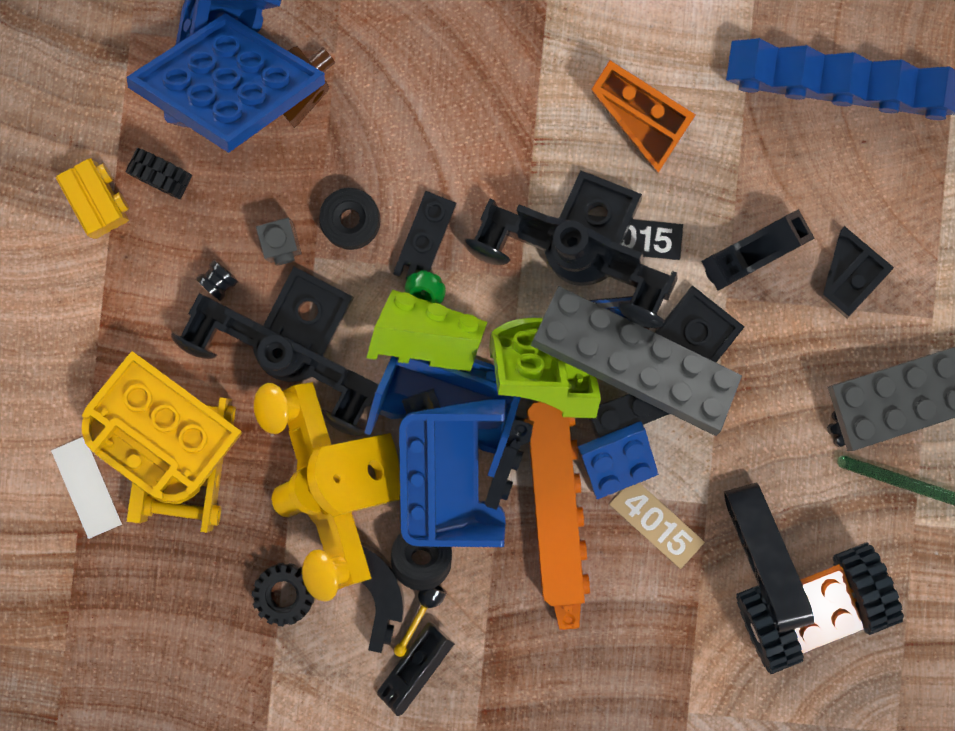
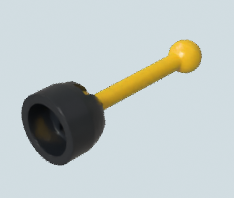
(428, 599)

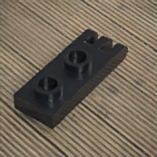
(425, 234)
(415, 668)

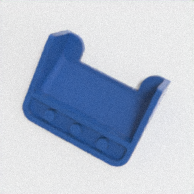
(442, 477)

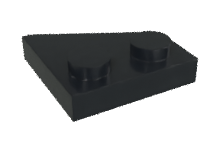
(853, 273)

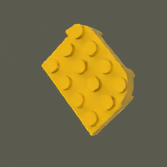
(155, 432)

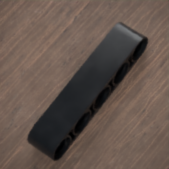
(769, 558)

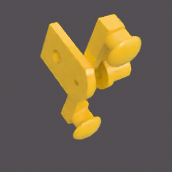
(328, 484)

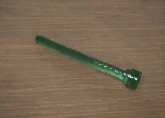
(896, 479)

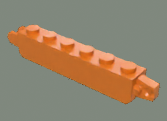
(557, 513)

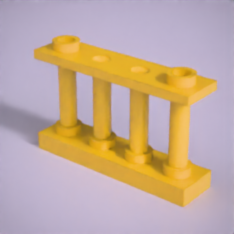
(143, 505)

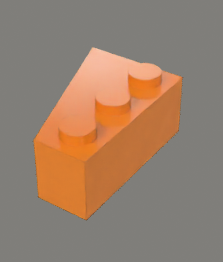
(643, 113)

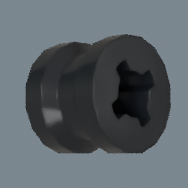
(217, 280)

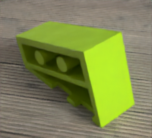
(426, 332)

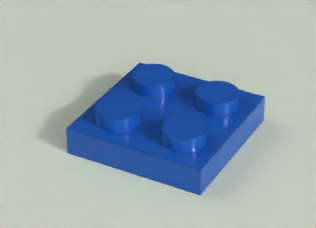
(618, 460)

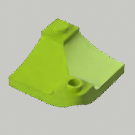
(537, 375)

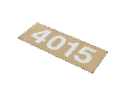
(657, 524)

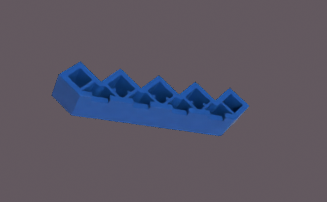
(842, 79)

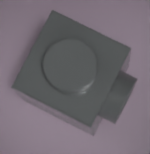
(279, 241)

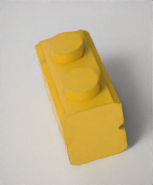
(93, 198)

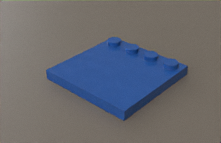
(226, 82)

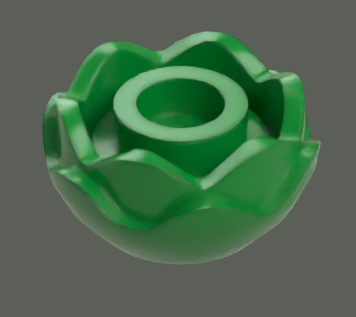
(426, 281)

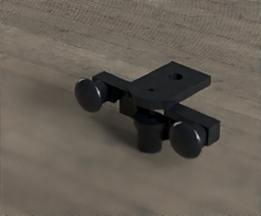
(582, 248)
(288, 344)

